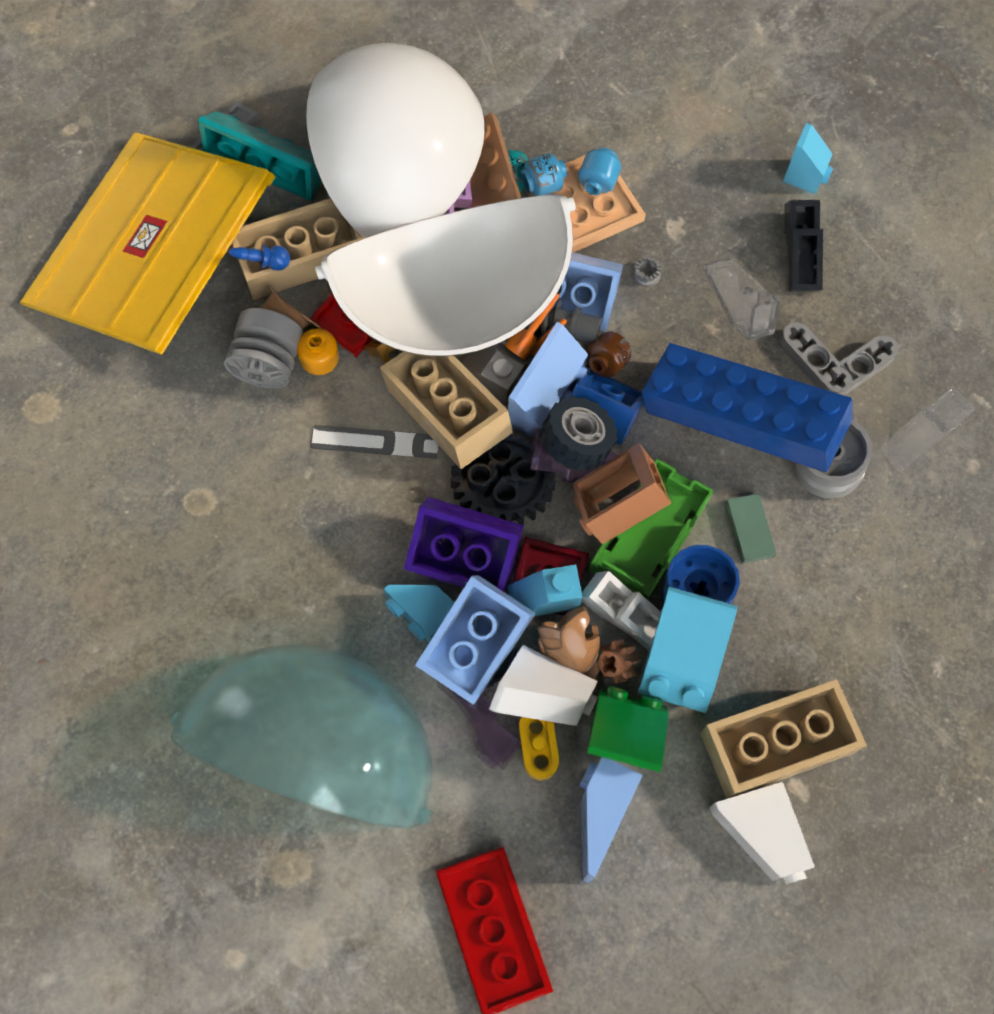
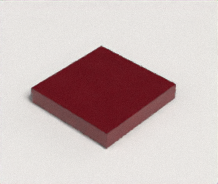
(541, 555)

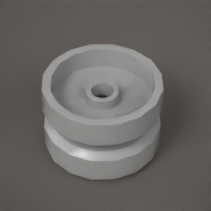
(845, 470)

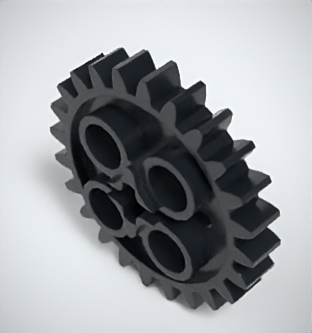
(526, 494)

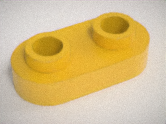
(538, 745)

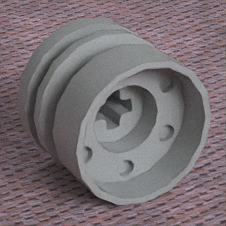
(263, 348)

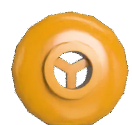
(317, 351)

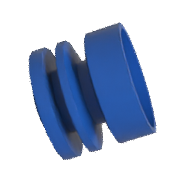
(703, 571)

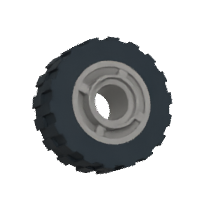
(578, 433)

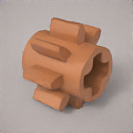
(619, 661)

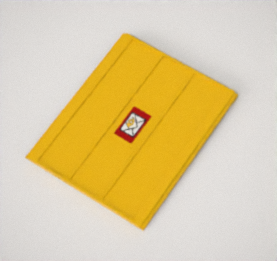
(147, 241)

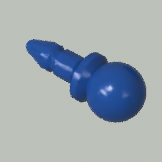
(275, 257)

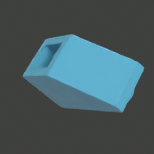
(420, 605)

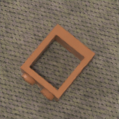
(610, 479)

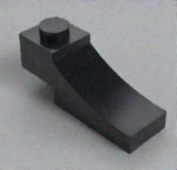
(804, 244)

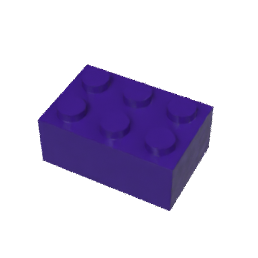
(462, 543)

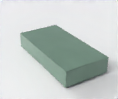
(750, 528)

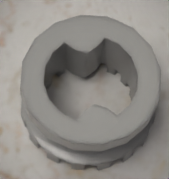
(654, 267)

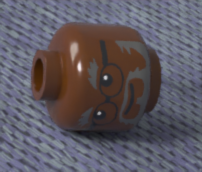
(608, 354)

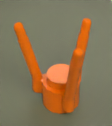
(523, 342)

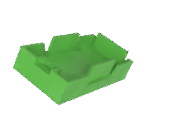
(656, 537)

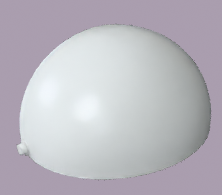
(393, 135)
(455, 276)

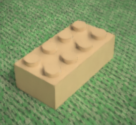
(306, 234)
(448, 404)
(782, 738)

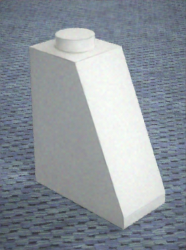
(544, 690)
(767, 831)

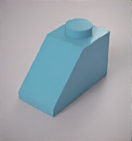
(809, 162)
(549, 590)

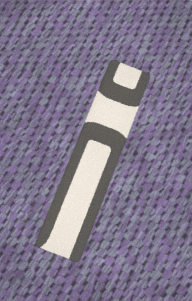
(374, 441)

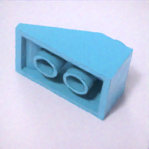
(687, 649)

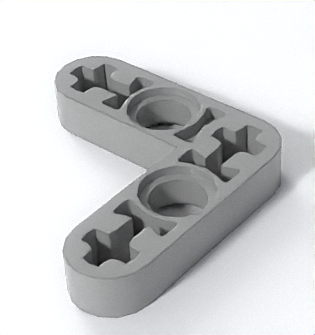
(838, 370)

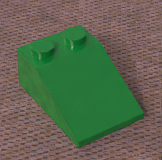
(629, 729)

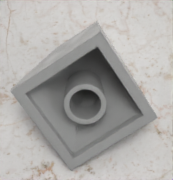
(497, 369)

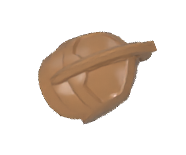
(569, 644)

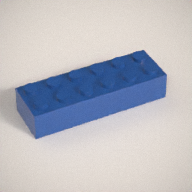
(748, 406)

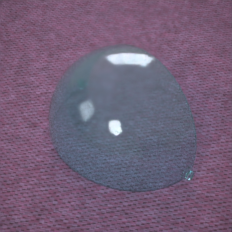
(313, 732)

